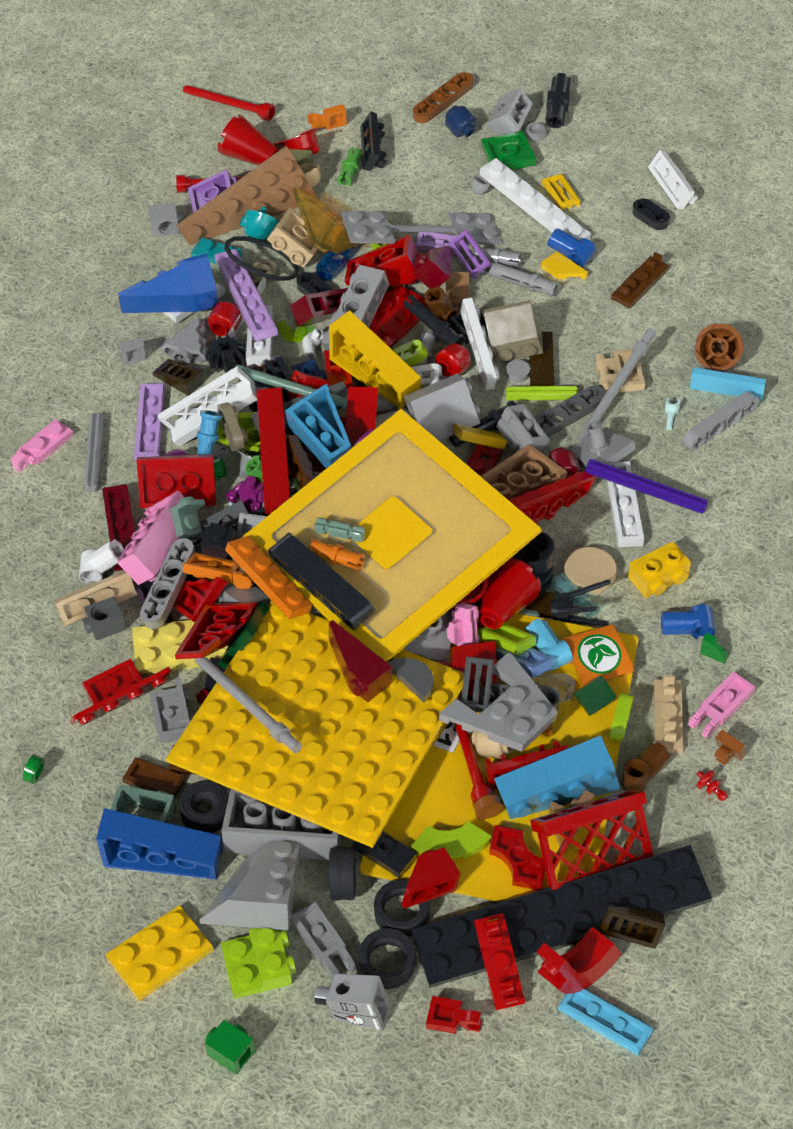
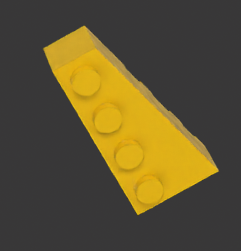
(371, 360)

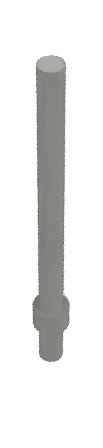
(638, 351)
(277, 729)

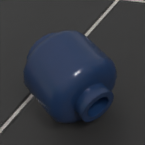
(460, 121)

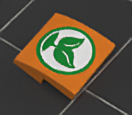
(599, 654)

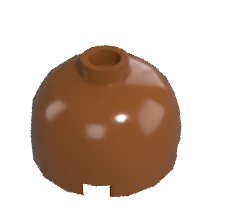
(719, 347)

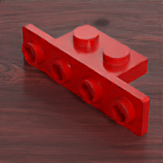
(115, 685)

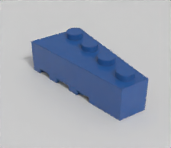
(157, 846)

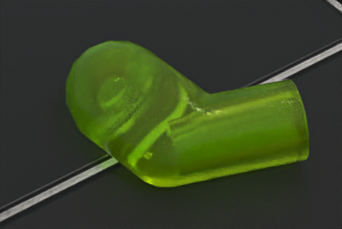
(291, 335)

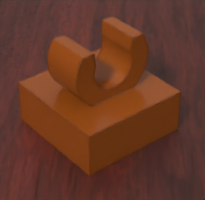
(729, 747)

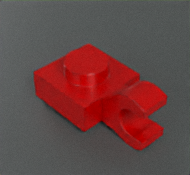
(447, 1015)

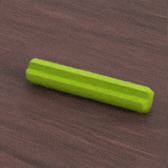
(527, 393)

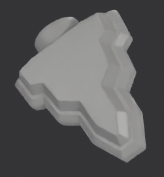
(188, 344)

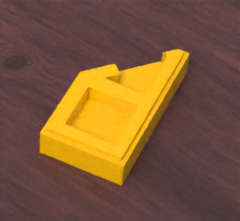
(562, 267)

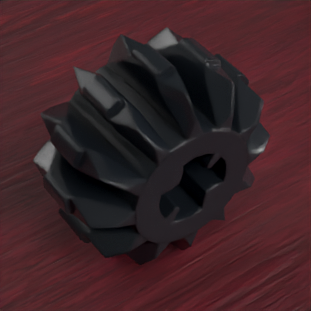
(226, 353)

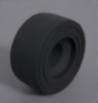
(202, 792)
(342, 873)

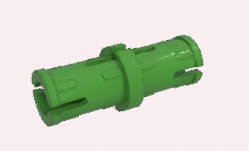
(349, 166)

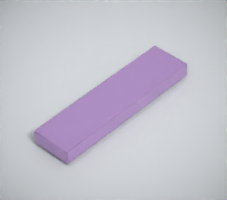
(148, 424)

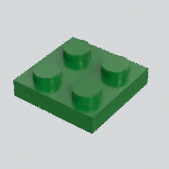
(509, 149)

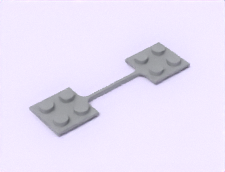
(375, 228)

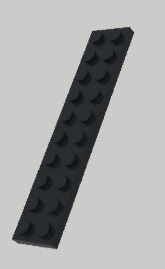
(563, 915)

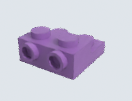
(209, 188)

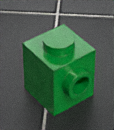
(229, 1046)

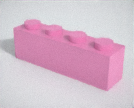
(151, 542)

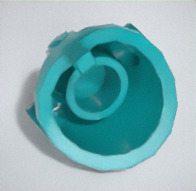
(258, 224)

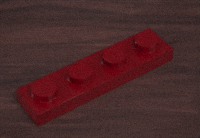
(118, 515)

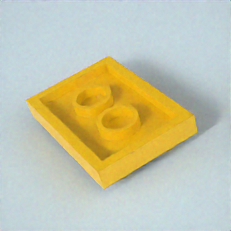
(159, 952)

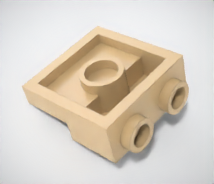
(293, 238)

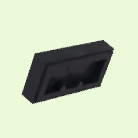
(388, 854)

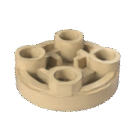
(590, 566)

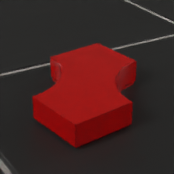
(525, 867)

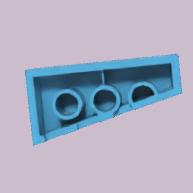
(558, 779)

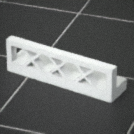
(237, 395)

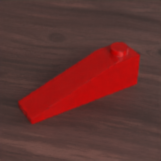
(215, 629)

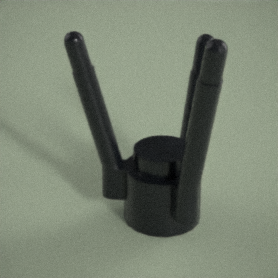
(564, 609)

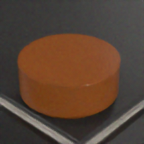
(488, 806)

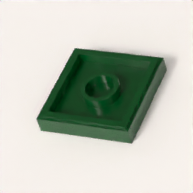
(245, 635)

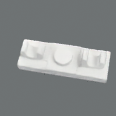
(672, 180)

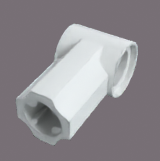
(96, 562)

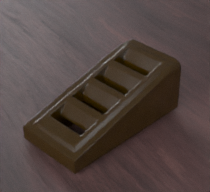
(186, 386)
(638, 936)

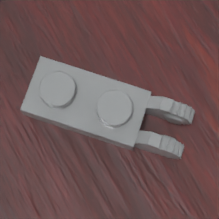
(321, 938)

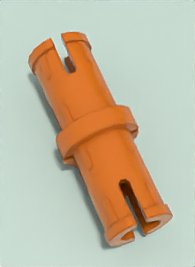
(337, 554)

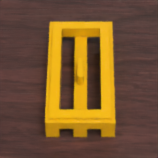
(554, 196)
(479, 436)

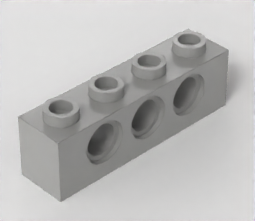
(365, 305)

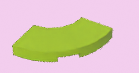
(458, 842)

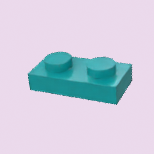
(211, 248)

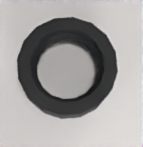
(393, 889)
(388, 937)

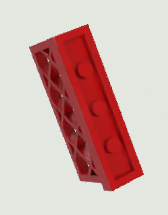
(582, 816)

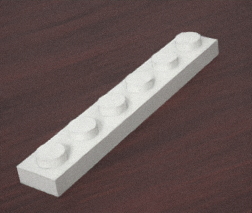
(531, 200)

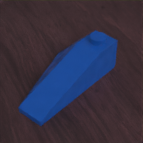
(181, 289)

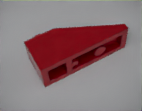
(433, 267)
(316, 307)
(361, 667)

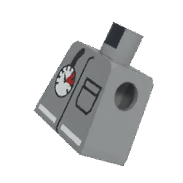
(356, 1000)

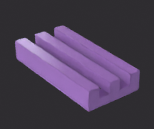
(480, 267)

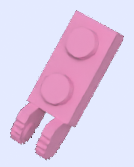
(722, 703)

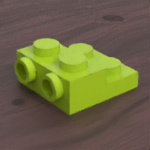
(258, 962)

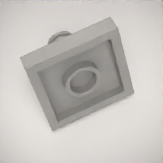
(602, 446)
(433, 641)

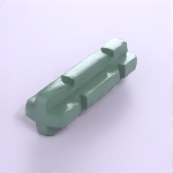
(340, 529)

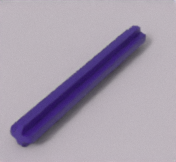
(646, 486)

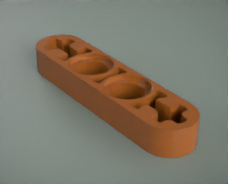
(426, 111)

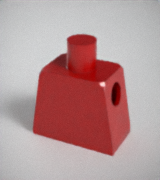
(479, 650)

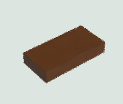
(153, 777)

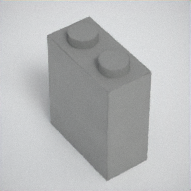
(444, 405)

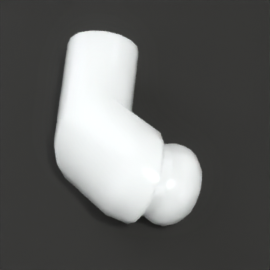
(312, 341)

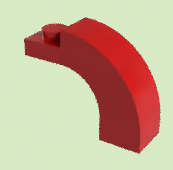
(580, 965)

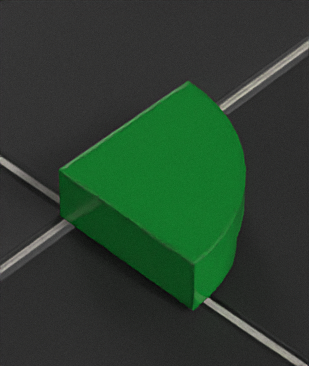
(712, 649)

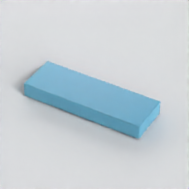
(726, 383)
(607, 1020)

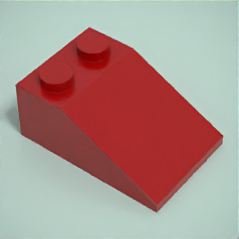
(394, 259)

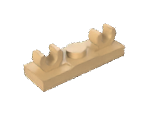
(72, 605)
(668, 713)

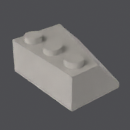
(259, 890)

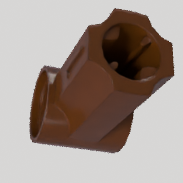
(440, 304)
(644, 767)

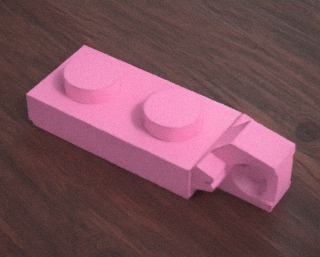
(41, 445)

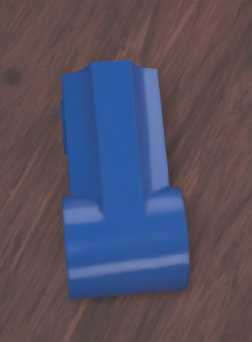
(576, 250)
(694, 622)

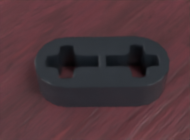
(651, 214)
(317, 285)

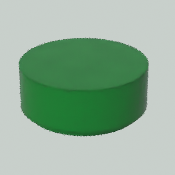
(33, 769)

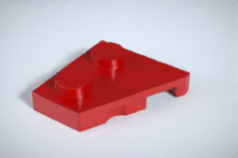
(196, 595)

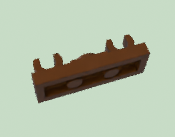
(641, 281)
(299, 462)

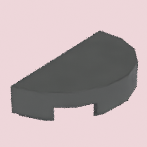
(414, 676)

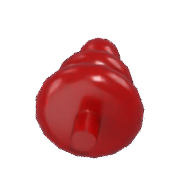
(712, 786)

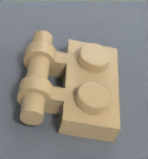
(635, 380)

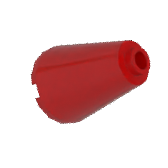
(245, 142)
(508, 593)

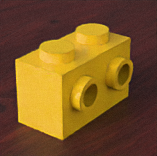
(659, 570)

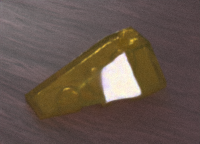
(322, 224)

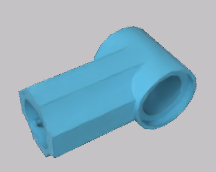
(549, 643)

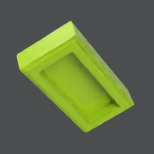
(508, 638)

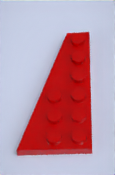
(550, 498)

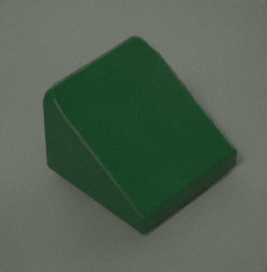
(595, 695)

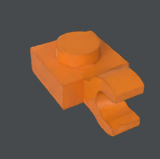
(331, 118)

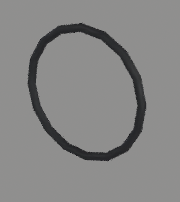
(254, 271)

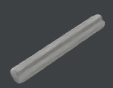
(94, 449)

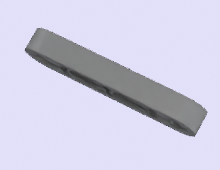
(720, 420)
(165, 582)

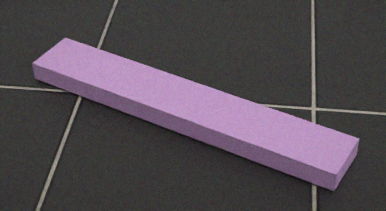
(246, 297)

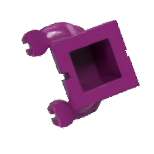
(249, 492)

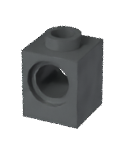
(103, 619)

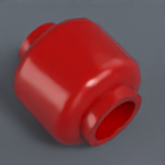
(223, 318)
(453, 359)

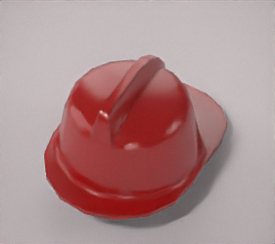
(303, 141)

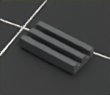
(479, 662)

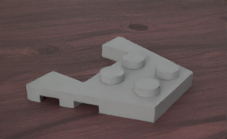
(513, 717)

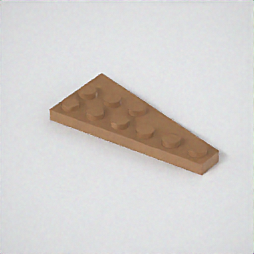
(266, 185)

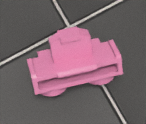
(463, 627)

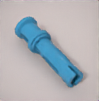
(208, 431)

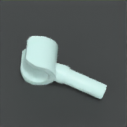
(671, 410)

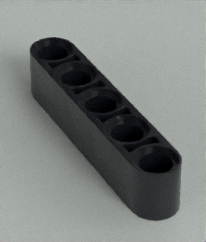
(321, 581)

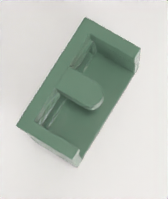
(145, 799)

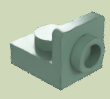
(186, 518)

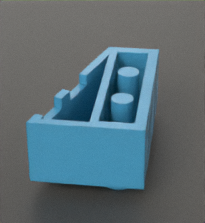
(319, 426)

